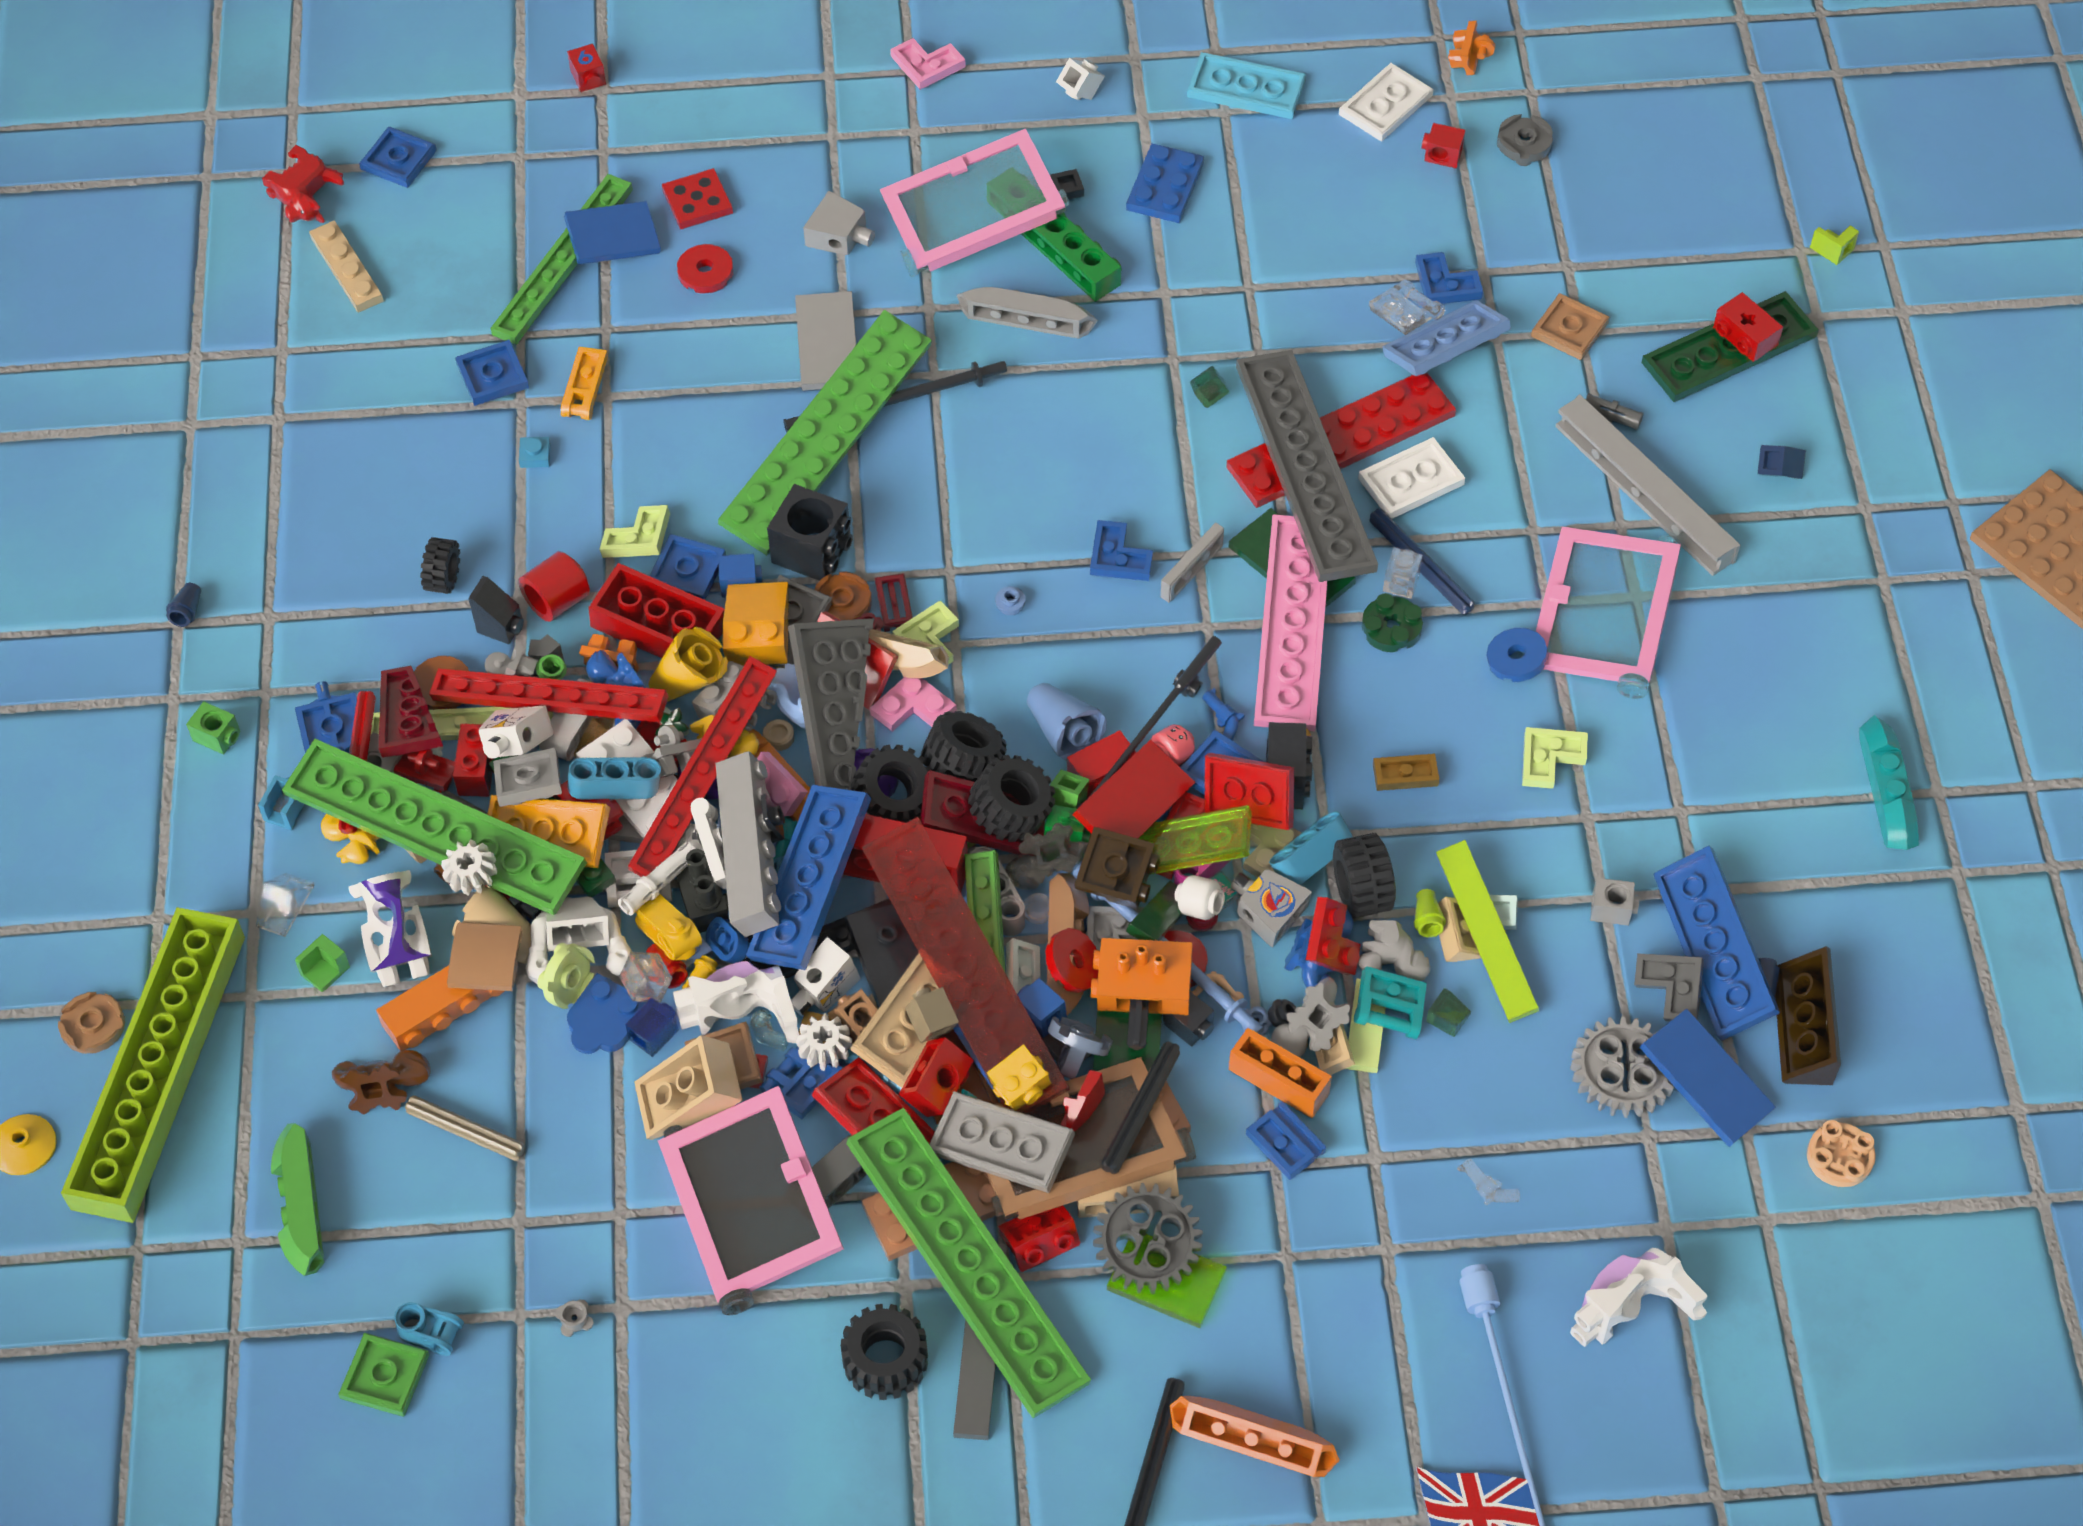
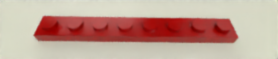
(555, 694)
(701, 768)

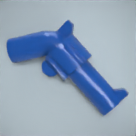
(1224, 713)

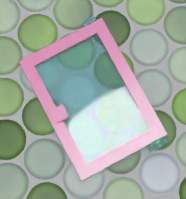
(972, 202)
(1608, 606)

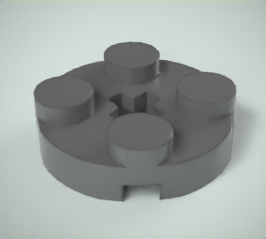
(1520, 150)

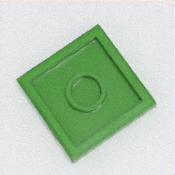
(384, 1374)

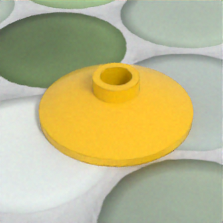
(33, 1151)

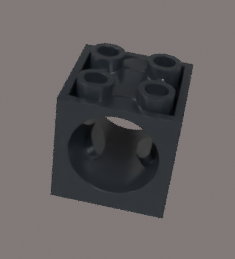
(804, 514)

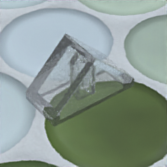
(282, 902)

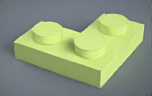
(642, 539)
(930, 626)
(1548, 747)

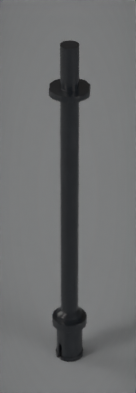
(975, 374)

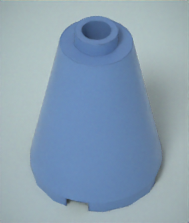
(1065, 719)

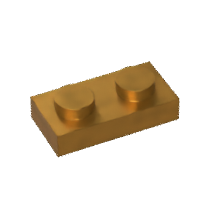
(1405, 772)

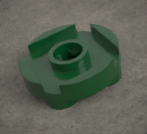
(1392, 608)

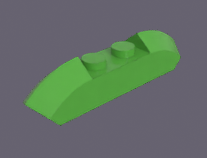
(302, 1231)

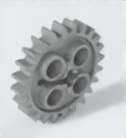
(1594, 1065)

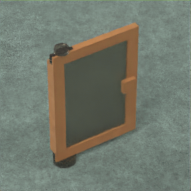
(1081, 1173)

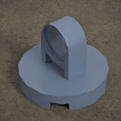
(1078, 1040)

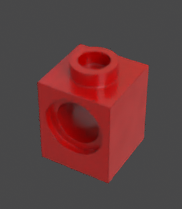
(1443, 145)

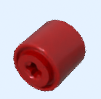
(554, 586)

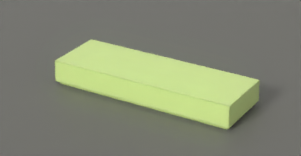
(1365, 1039)

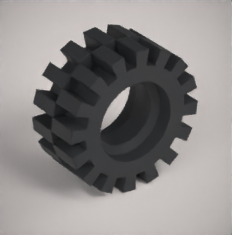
(440, 565)

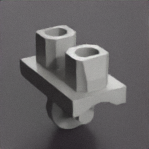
(518, 664)
(671, 748)

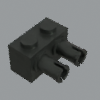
(700, 893)

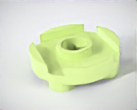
(566, 961)

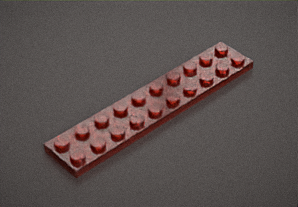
(957, 953)

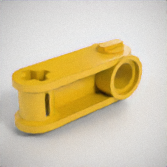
(668, 928)

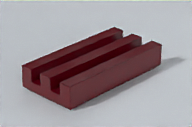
(897, 621)

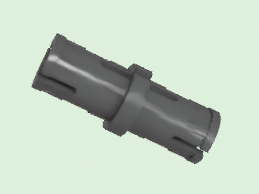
(1631, 419)

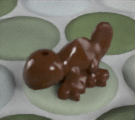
(376, 1080)

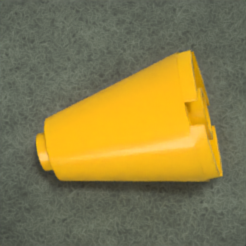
(689, 663)

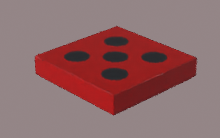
(697, 198)

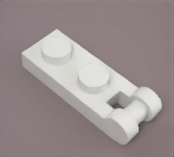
(711, 838)

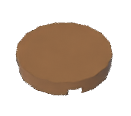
(91, 1022)

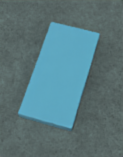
(1246, 85)

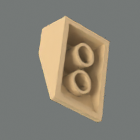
(688, 1086)

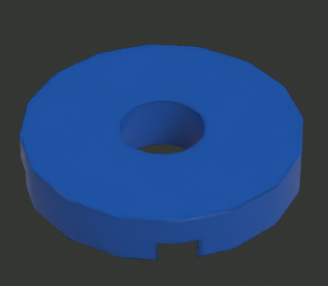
(1514, 641)

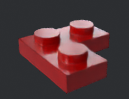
(1325, 942)

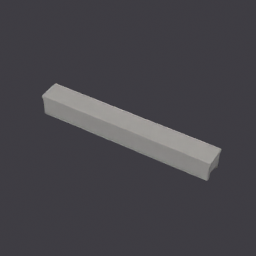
(1647, 486)

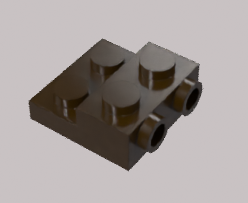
(1117, 868)

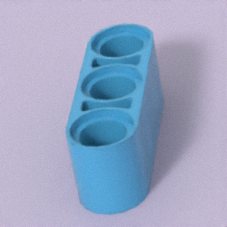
(614, 778)
(1310, 849)

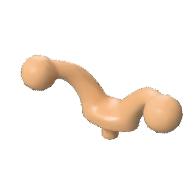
(1220, 980)

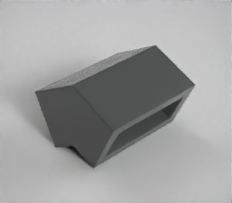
(544, 647)

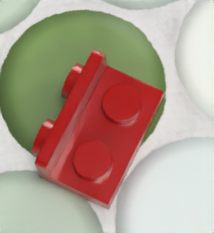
(1040, 1236)

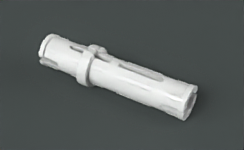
(648, 886)

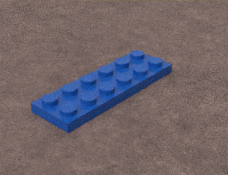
(811, 875)
(1713, 929)

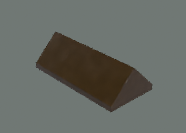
(1808, 1020)

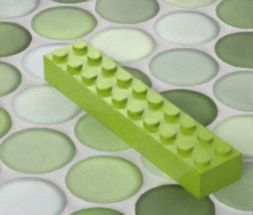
(153, 1066)

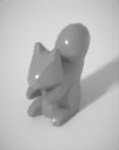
(1394, 947)

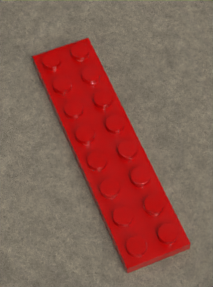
(1354, 432)

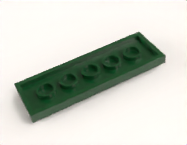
(1709, 358)

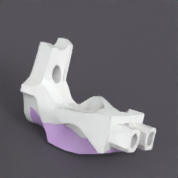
(728, 997)
(1623, 1283)

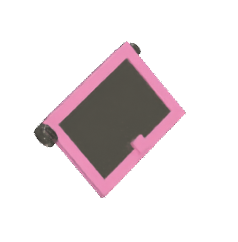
(749, 1197)

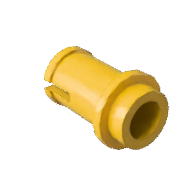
(703, 968)

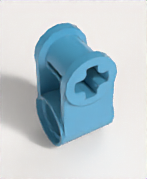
(433, 1331)

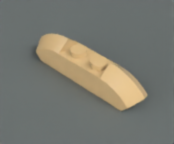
(915, 657)

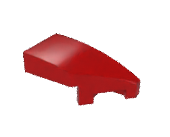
(1087, 1101)

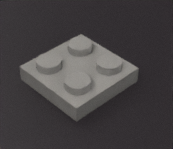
(527, 777)

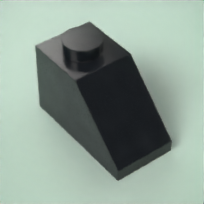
(495, 612)

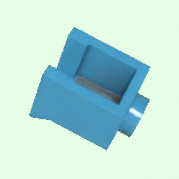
(277, 807)

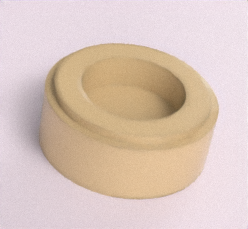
(779, 734)

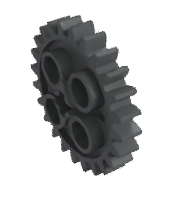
(1120, 1226)

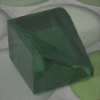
(1209, 387)
(1448, 1013)

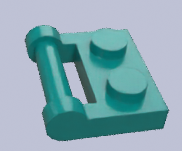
(1393, 993)

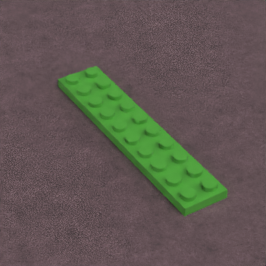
(827, 426)
(431, 823)
(968, 1263)

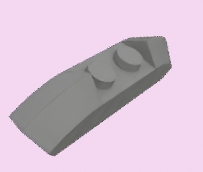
(1026, 311)

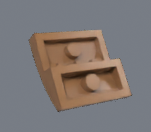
(484, 956)

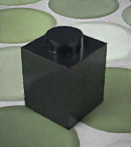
(1192, 1026)

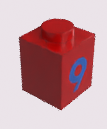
(586, 67)

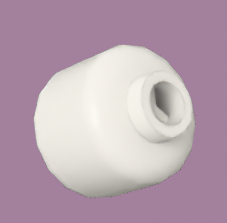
(1199, 897)

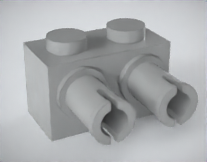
(713, 695)

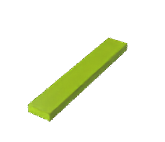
(1487, 931)

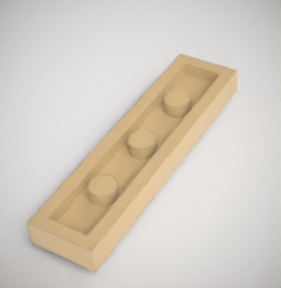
(346, 266)

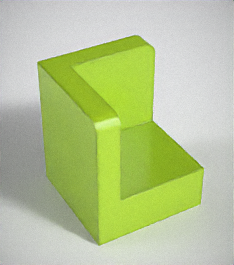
(1834, 246)

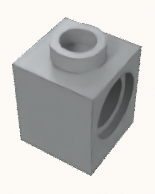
(1607, 912)

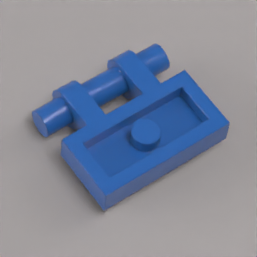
(800, 1088)

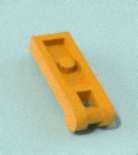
(584, 382)

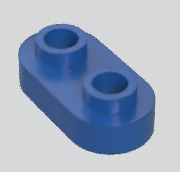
(726, 941)

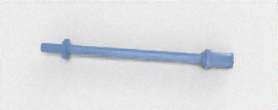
(1234, 1009)

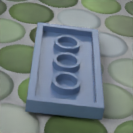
(1446, 338)

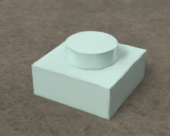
(1506, 909)

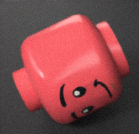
(1175, 742)

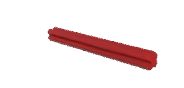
(360, 737)

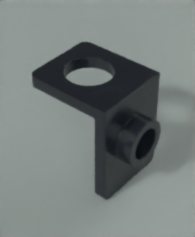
(773, 817)

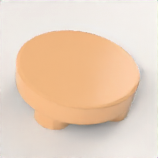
(1841, 1154)

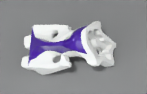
(397, 945)

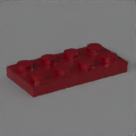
(947, 810)

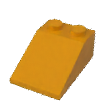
(756, 623)

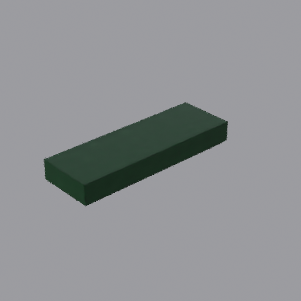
(1156, 916)

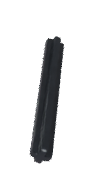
(1140, 1108)
(1154, 1455)

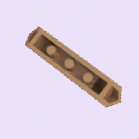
(1066, 910)

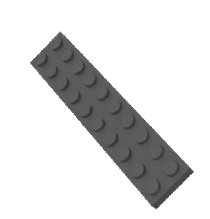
(1306, 466)

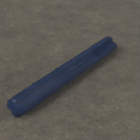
(1429, 567)

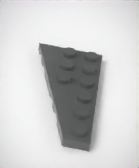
(832, 693)

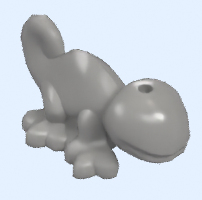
(1314, 1019)

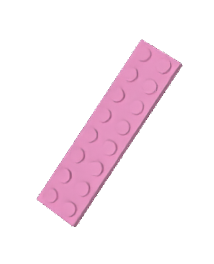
(1290, 631)

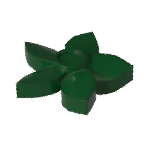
(674, 719)

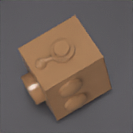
(851, 1008)

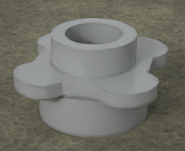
(570, 1309)

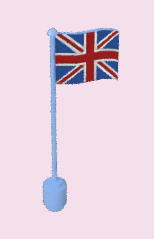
(1483, 1497)

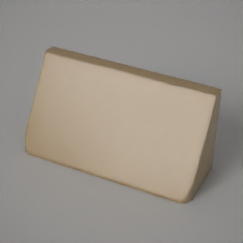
(1456, 937)

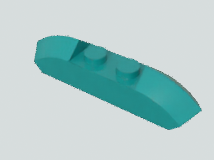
(1889, 784)

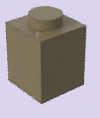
(931, 1014)

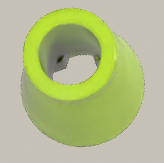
(1428, 915)

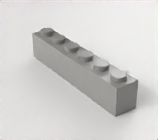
(747, 845)

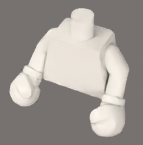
(580, 923)

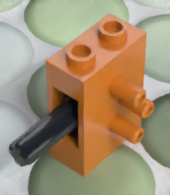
(1142, 980)

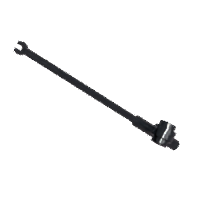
(1184, 683)

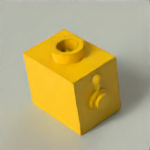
(1019, 1078)

